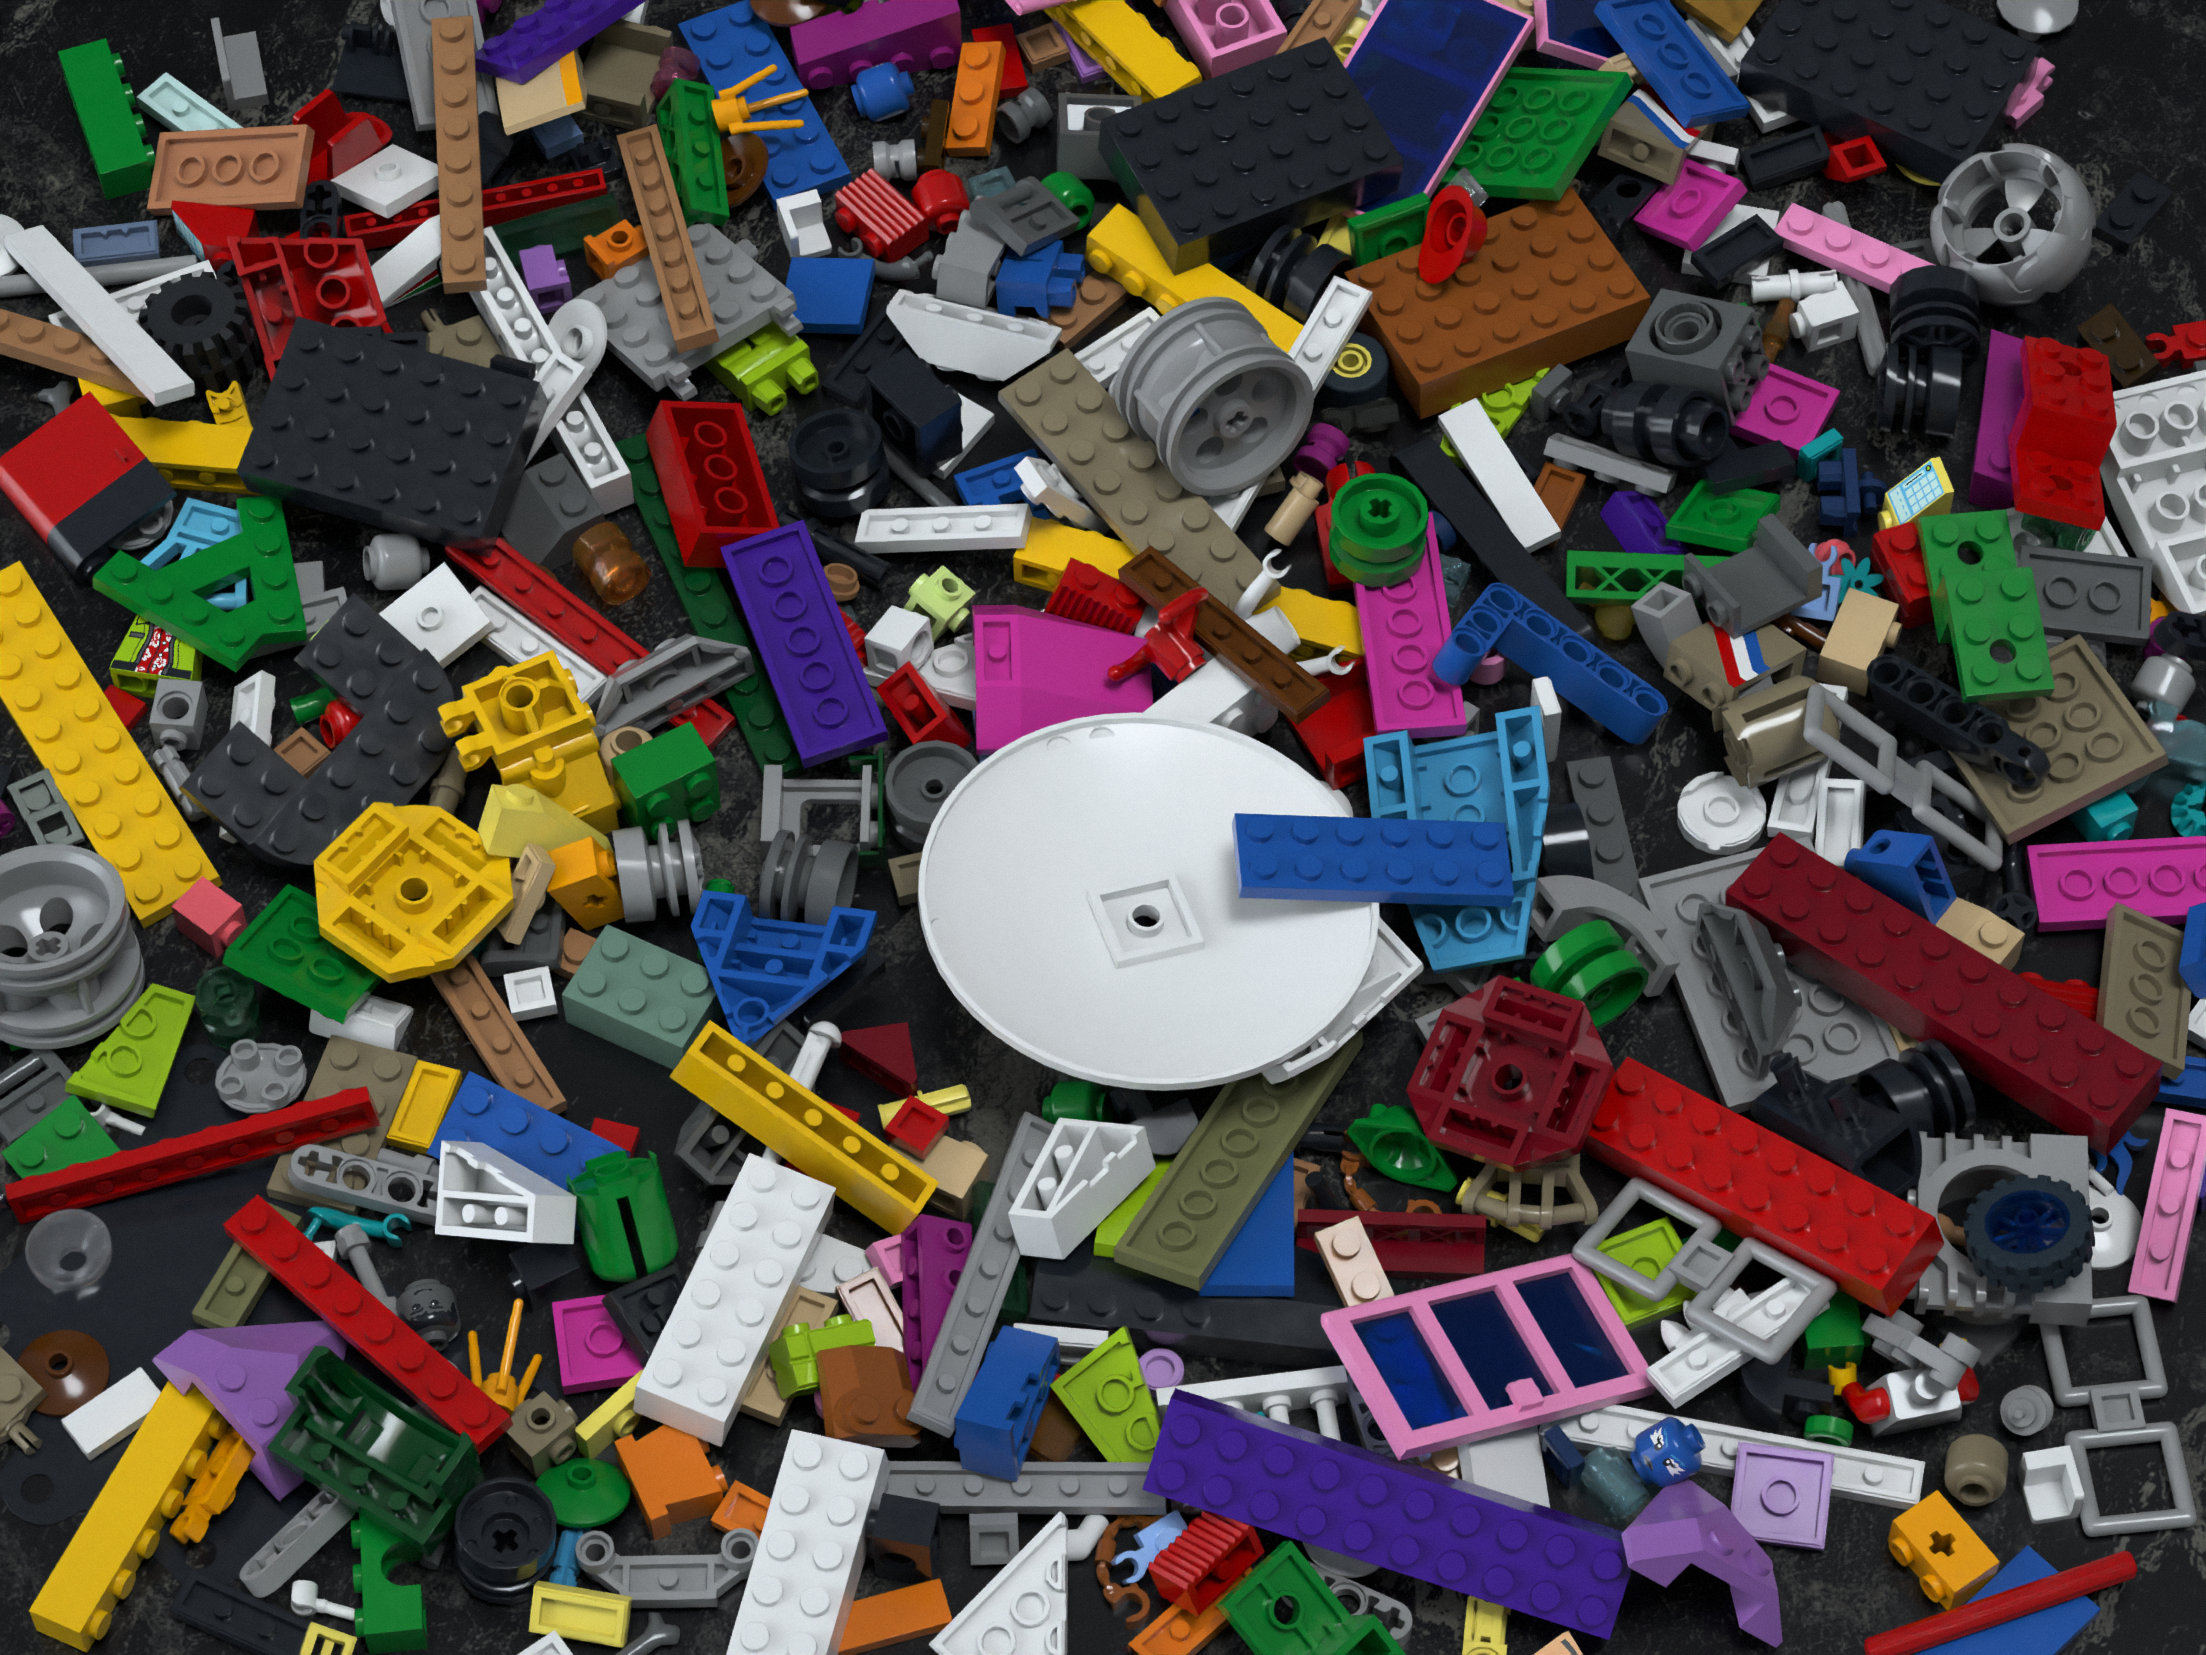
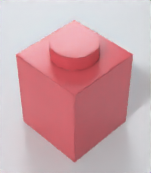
(209, 917)

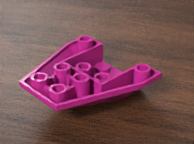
(1047, 671)

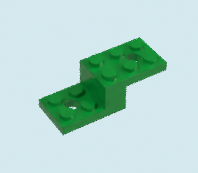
(1985, 606)
(1318, 1620)

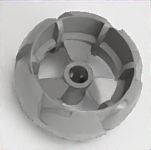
(2040, 258)

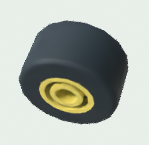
(1357, 375)

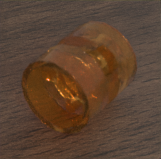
(610, 563)

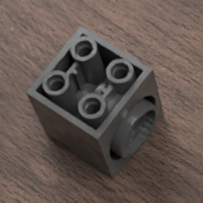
(1700, 347)

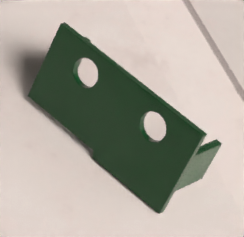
(878, 763)

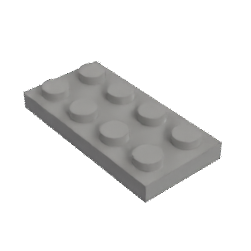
(414, 37)

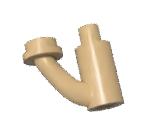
(1295, 508)

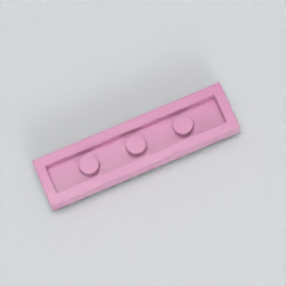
(1844, 248)
(2170, 1207)

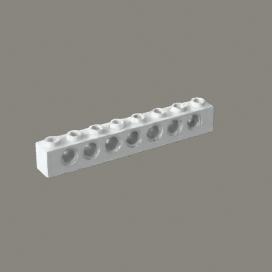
(526, 337)

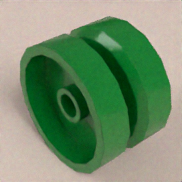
(1378, 529)
(1594, 969)

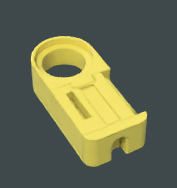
(1485, 1628)

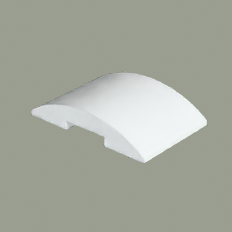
(2159, 482)

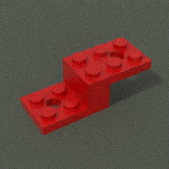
(2062, 432)

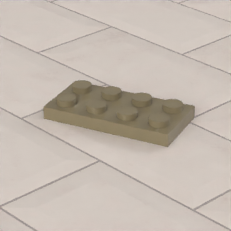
(2142, 989)
(342, 1067)

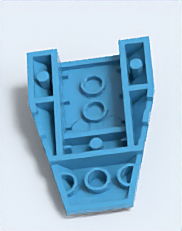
(1475, 780)

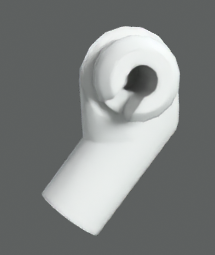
(1083, 1540)

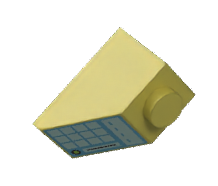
(1919, 494)

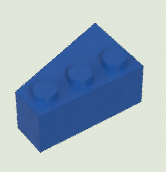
(1006, 1402)

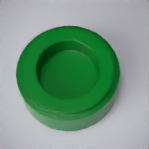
(1828, 1430)

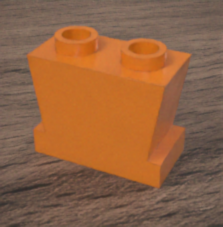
(670, 1477)

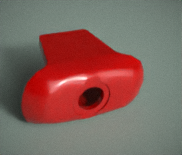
(339, 137)

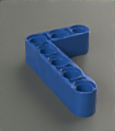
(1551, 649)

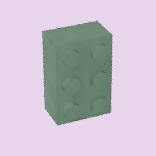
(641, 997)

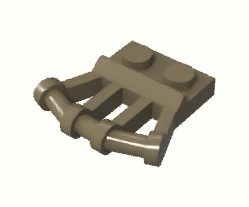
(1554, 1174)

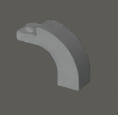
(1668, 614)
(1570, 901)

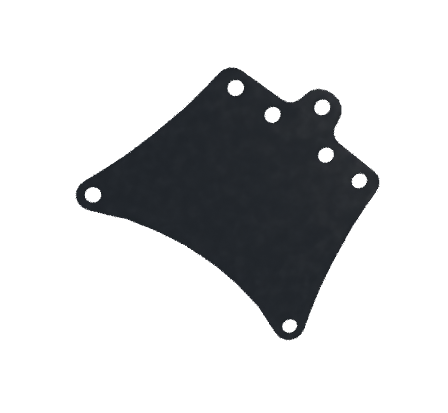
(160, 1265)

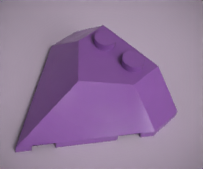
(245, 1380)
(1694, 1527)

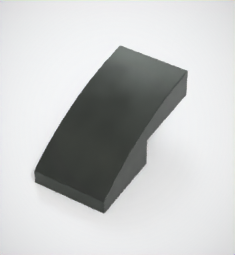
(45, 810)

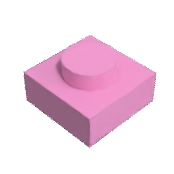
(887, 1257)

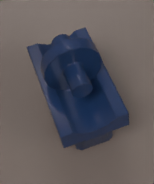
(1843, 476)

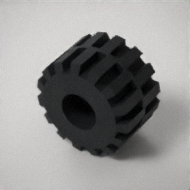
(204, 329)

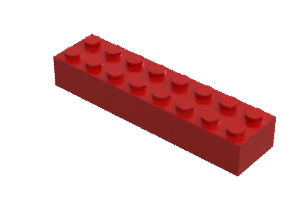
(1763, 1186)

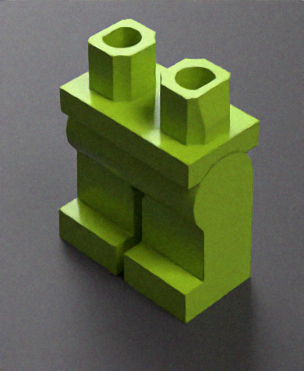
(764, 367)

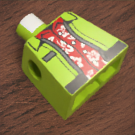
(150, 655)

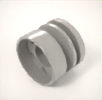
(657, 871)

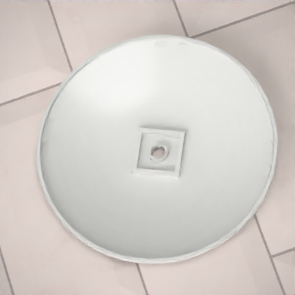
(1115, 820)

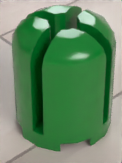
(647, 1211)

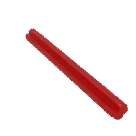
(2004, 1606)

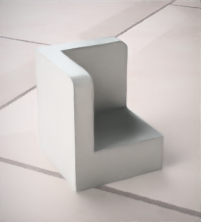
(803, 225)
(2050, 1485)

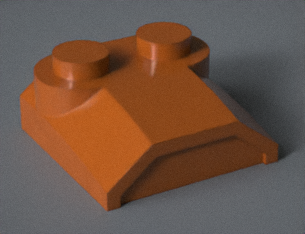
(867, 1396)

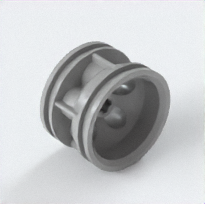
(1242, 422)
(72, 982)

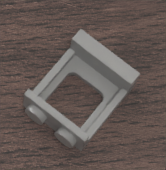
(786, 798)

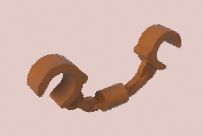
(1359, 1197)
(1105, 1553)

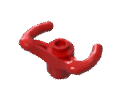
(1170, 641)

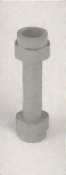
(353, 1245)

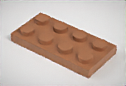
(232, 168)

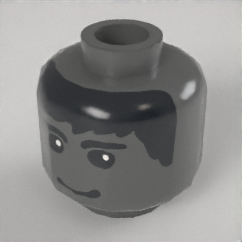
(430, 1312)

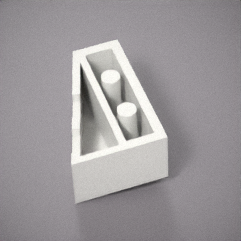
(1077, 1184)
(498, 1198)

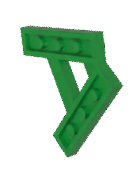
(176, 592)

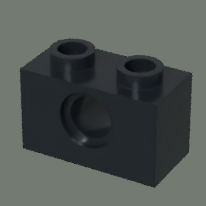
(905, 1539)

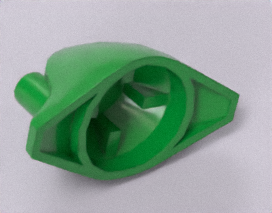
(1399, 1148)

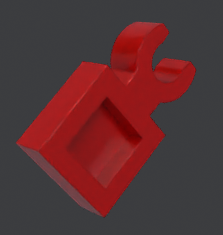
(2185, 344)

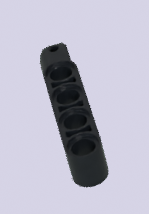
(1957, 726)

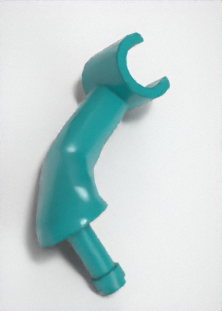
(336, 1220)

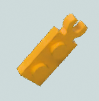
(214, 1486)

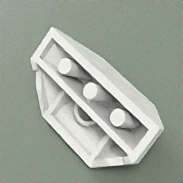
(970, 337)

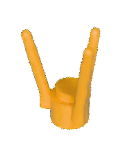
(734, 111)
(501, 1385)

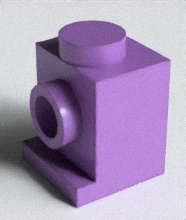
(545, 278)

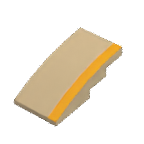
(544, 97)

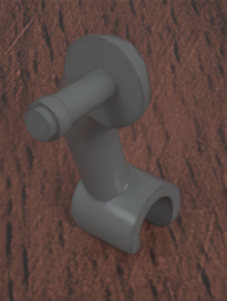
(898, 271)

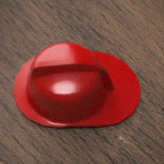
(1452, 234)

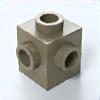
(541, 1433)

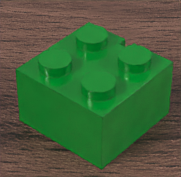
(667, 781)

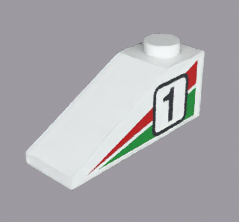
(411, 265)

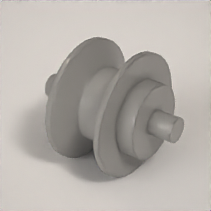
(2026, 1410)

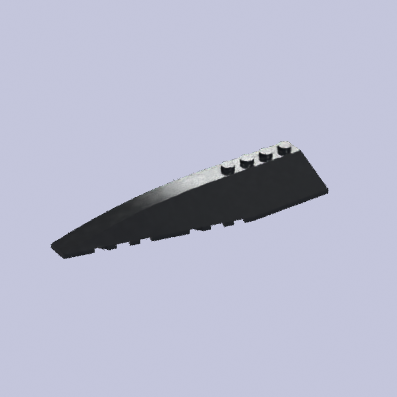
(1106, 1295)

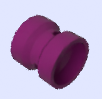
(1323, 449)

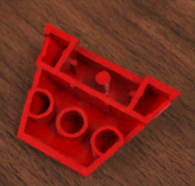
(307, 279)

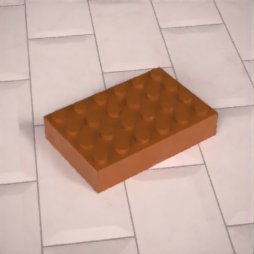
(1529, 299)

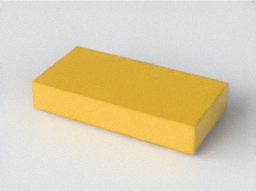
(423, 1106)

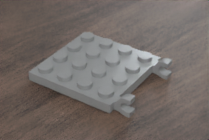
(739, 296)

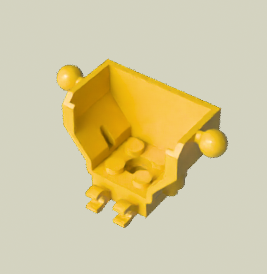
(535, 736)

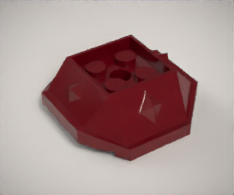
(1502, 1036)

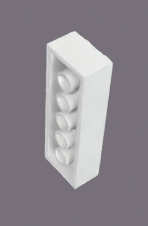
(734, 1300)
(810, 1548)

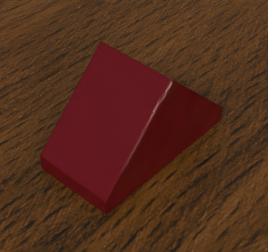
(882, 1056)

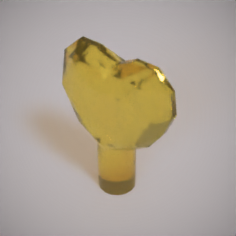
(1612, 620)

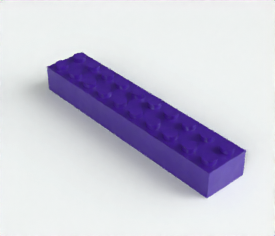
(1390, 1513)

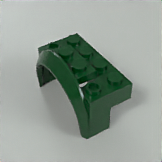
(392, 1464)

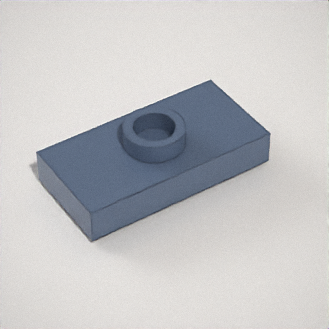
(117, 243)

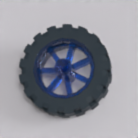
(2026, 1211)

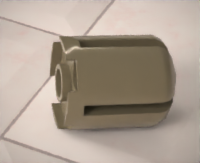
(1767, 732)

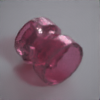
(673, 64)

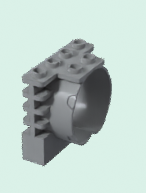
(1962, 1170)

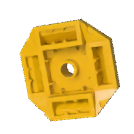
(403, 856)

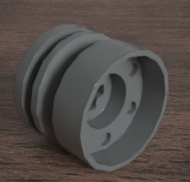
(798, 881)

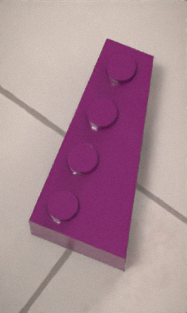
(904, 32)
(1999, 406)

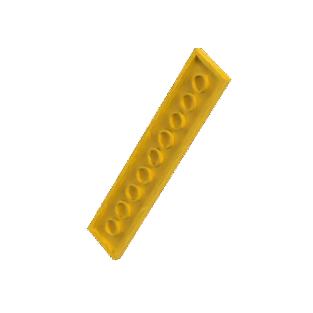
(93, 755)

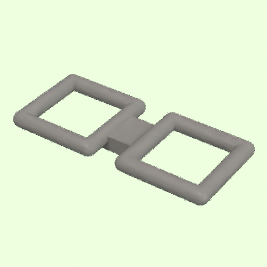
(1899, 778)
(1704, 1270)
(2121, 1421)

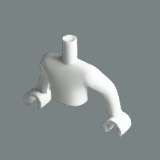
(1276, 626)

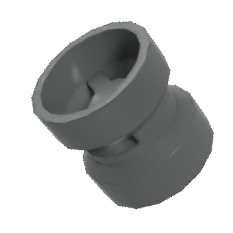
(1023, 115)

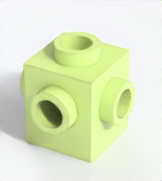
(942, 597)

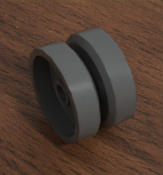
(919, 785)

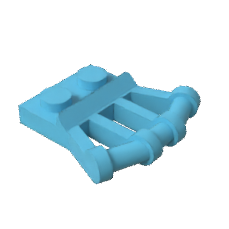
(195, 529)

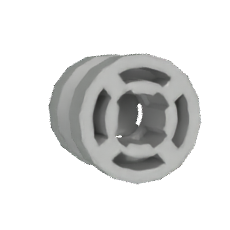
(895, 160)

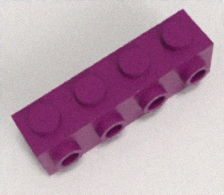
(931, 1266)

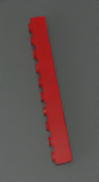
(499, 206)

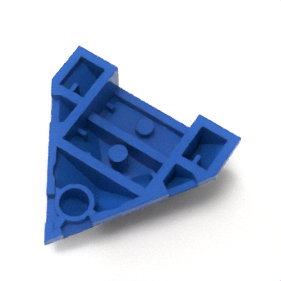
(772, 965)

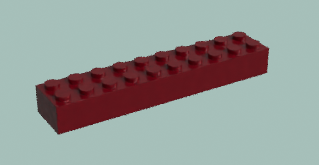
(1948, 992)

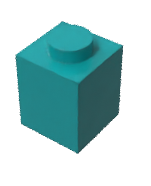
(2107, 818)

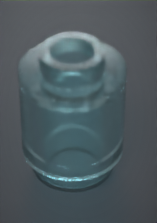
(1614, 1481)

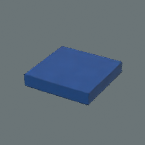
(831, 293)

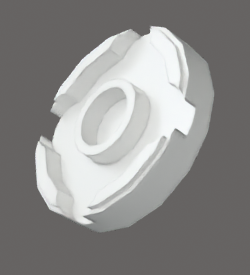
(1720, 814)

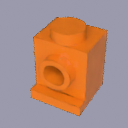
(615, 249)

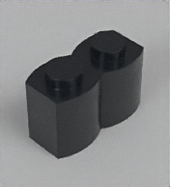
(500, 153)

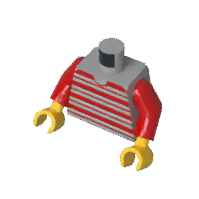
(1903, 1398)

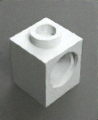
(898, 639)

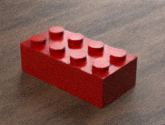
(709, 478)

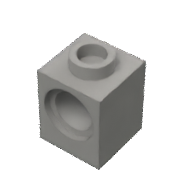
(178, 699)

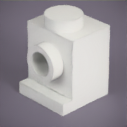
(1825, 318)

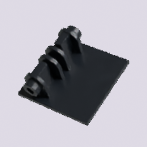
(371, 63)

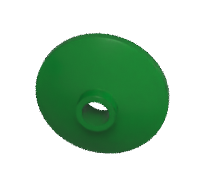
(585, 1491)

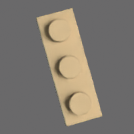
(763, 1395)

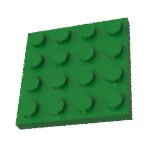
(1539, 130)

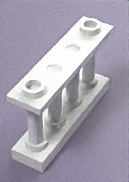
(1274, 1396)

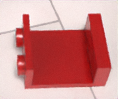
(1338, 728)

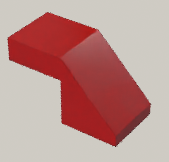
(1852, 159)

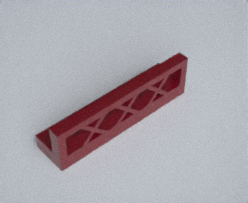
(1410, 1243)

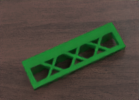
(694, 151)
(1622, 572)

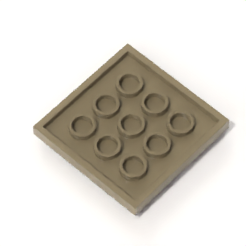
(2086, 732)

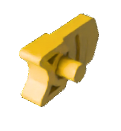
(229, 406)

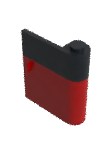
(82, 485)

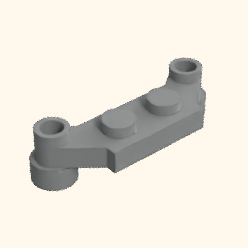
(1899, 1341)
(668, 1579)

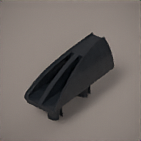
(1841, 1126)

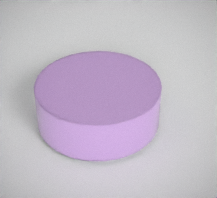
(1162, 1369)

